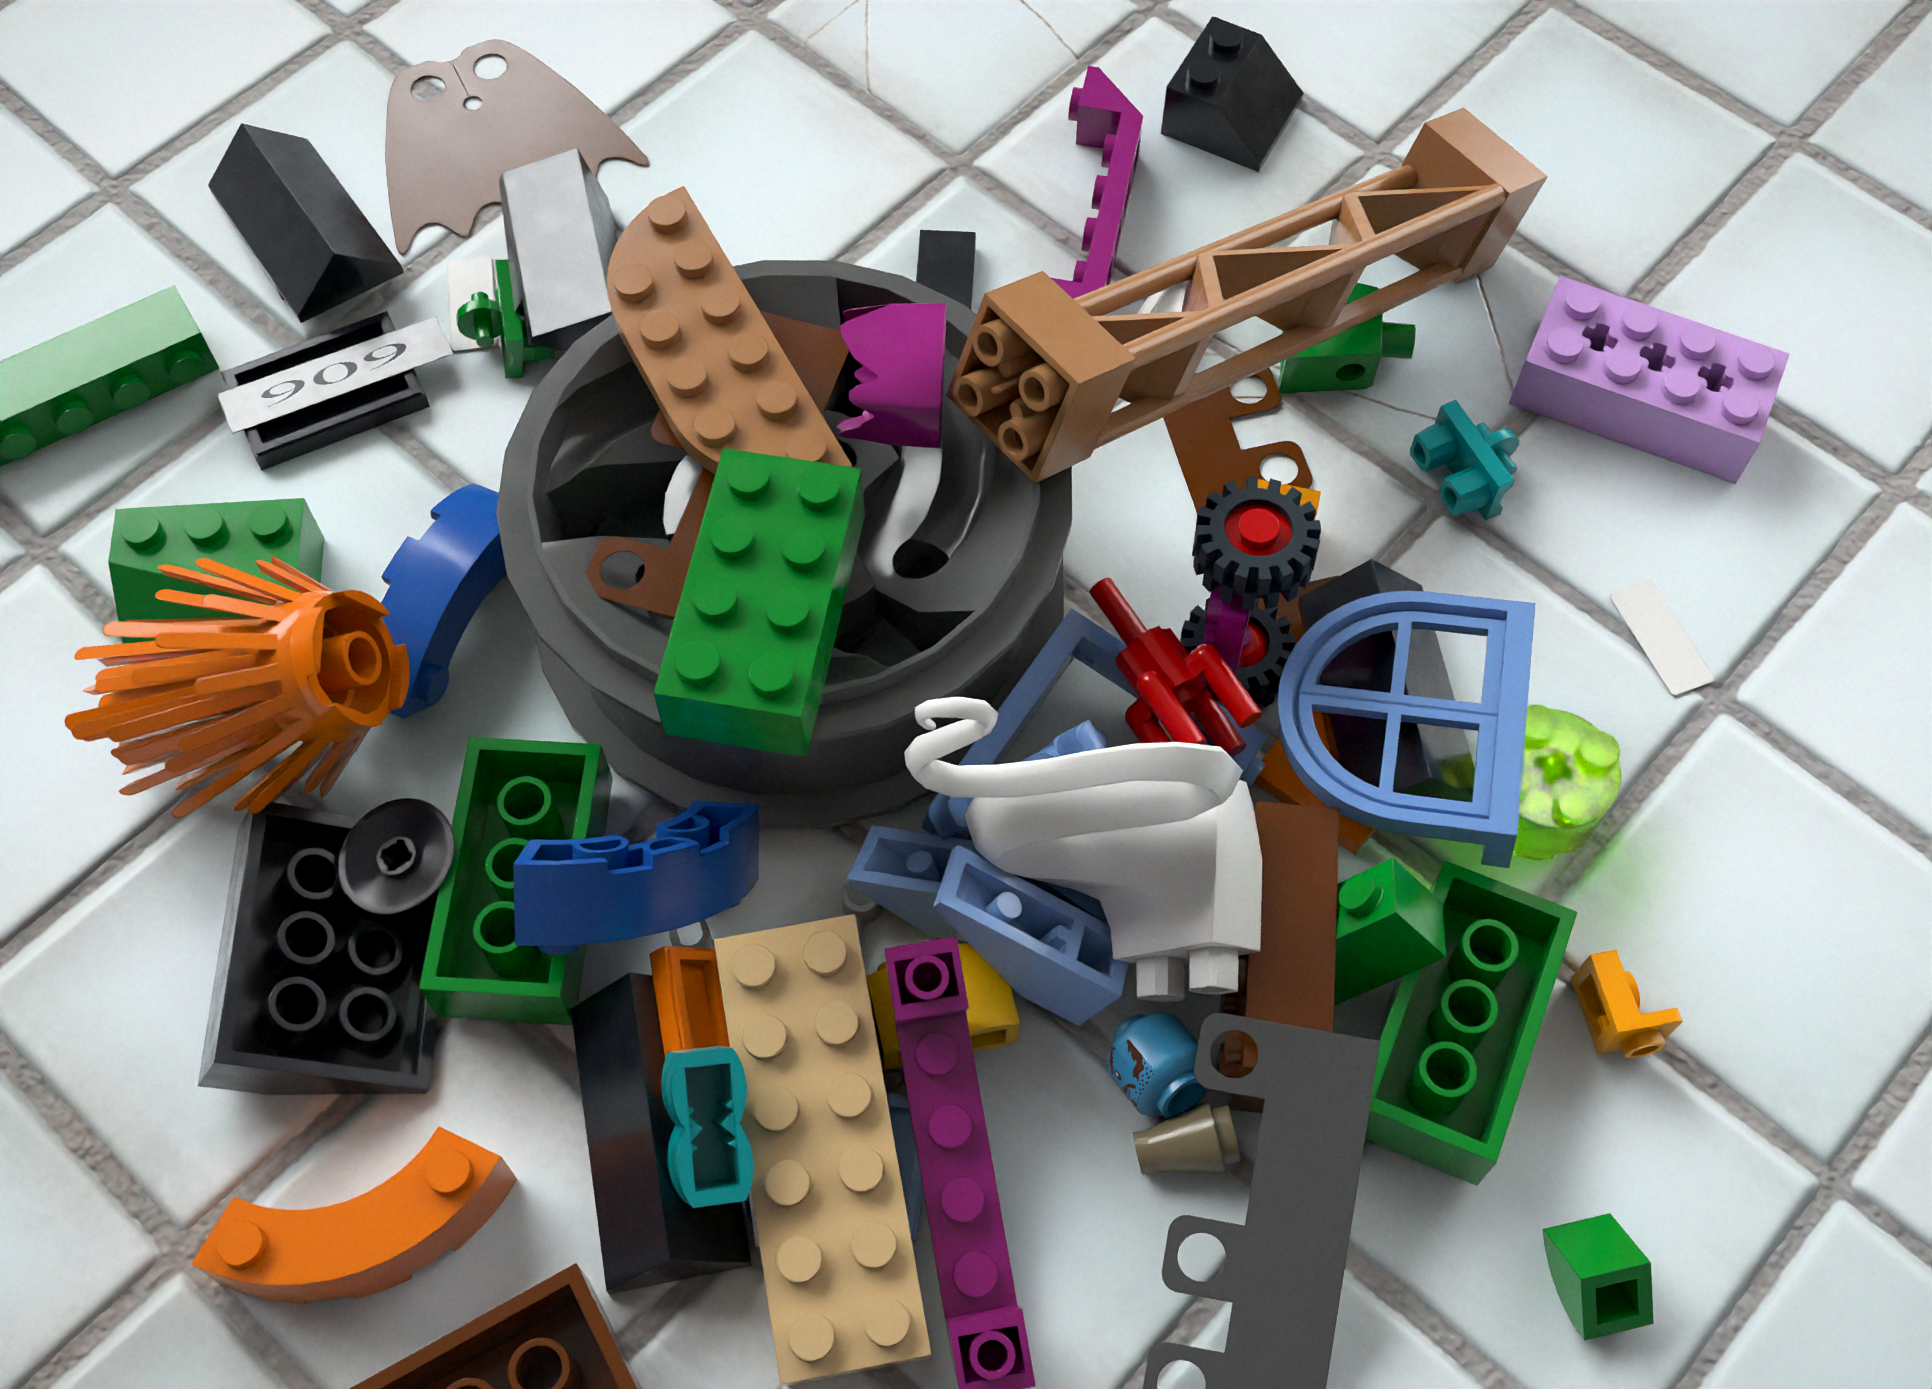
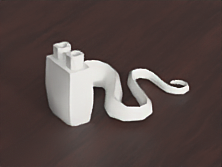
(1139, 826)

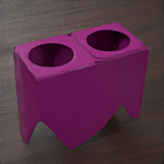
(900, 374)

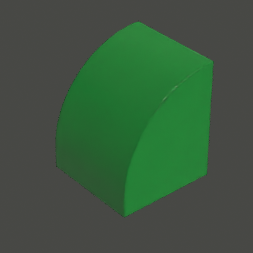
(1599, 1276)

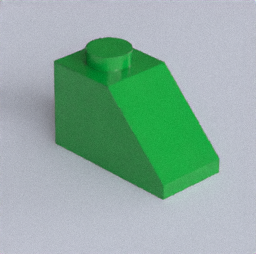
(1384, 929)

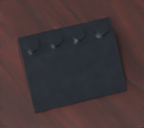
(306, 979)

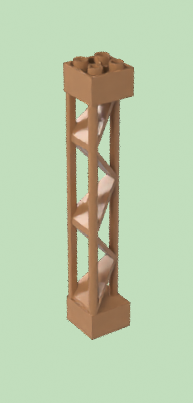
(1051, 366)

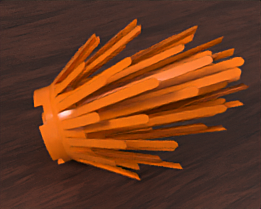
(293, 672)

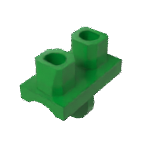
(487, 319)

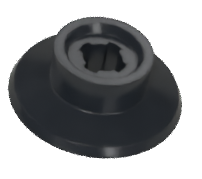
(387, 837)

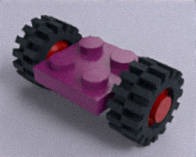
(1251, 549)

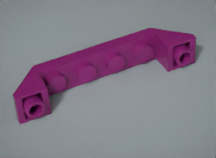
(1115, 125)
(957, 1167)

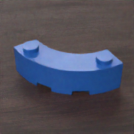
(440, 586)
(621, 891)

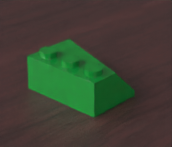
(216, 531)

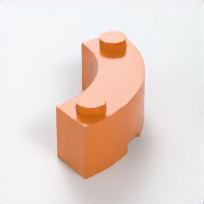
(365, 1240)

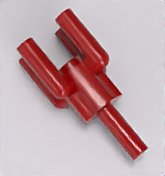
(1173, 682)

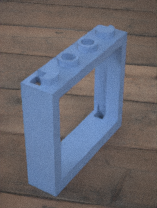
(1097, 649)

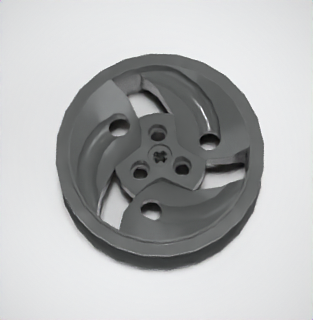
(975, 620)

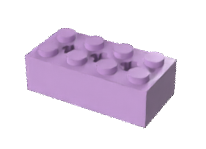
(1650, 379)

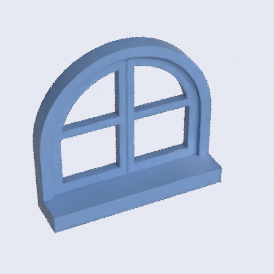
(1498, 719)

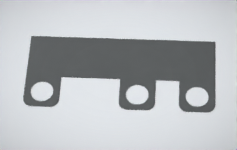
(1293, 1249)

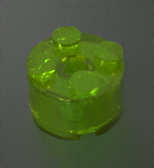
(1566, 782)

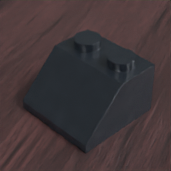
(1230, 96)

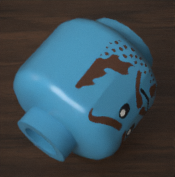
(1155, 1064)

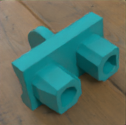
(1474, 457)

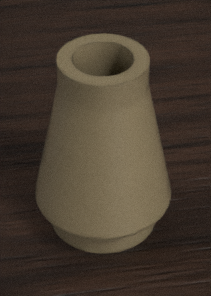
(1189, 1142)

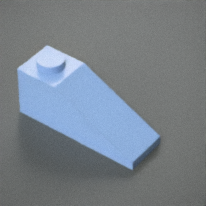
(1031, 938)

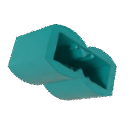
(708, 1147)

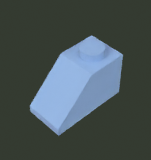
(905, 874)

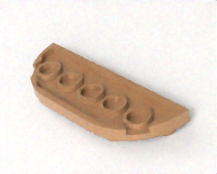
(707, 343)

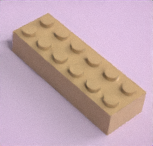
(822, 1152)

